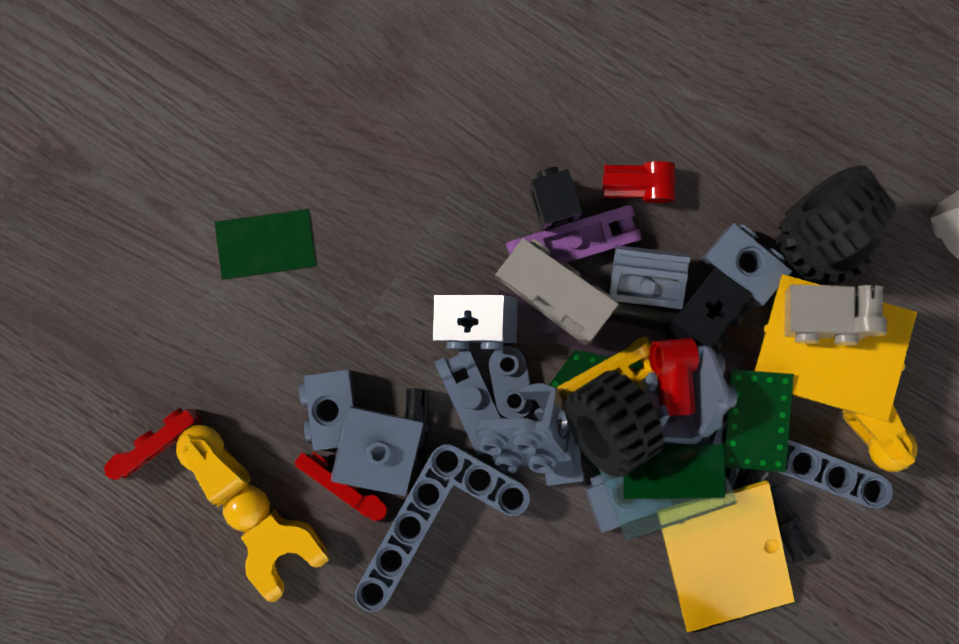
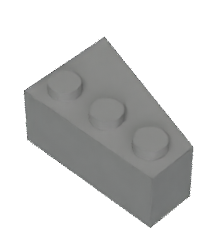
(556, 290)

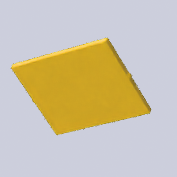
(843, 376)
(729, 560)

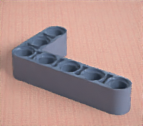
(817, 471)
(425, 513)

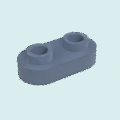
(509, 382)

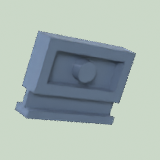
(649, 277)

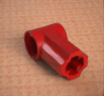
(650, 182)
(674, 366)

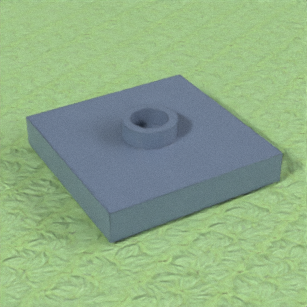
(376, 450)

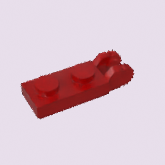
(151, 445)
(317, 469)

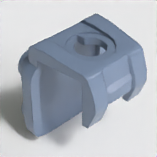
(711, 395)
(529, 442)

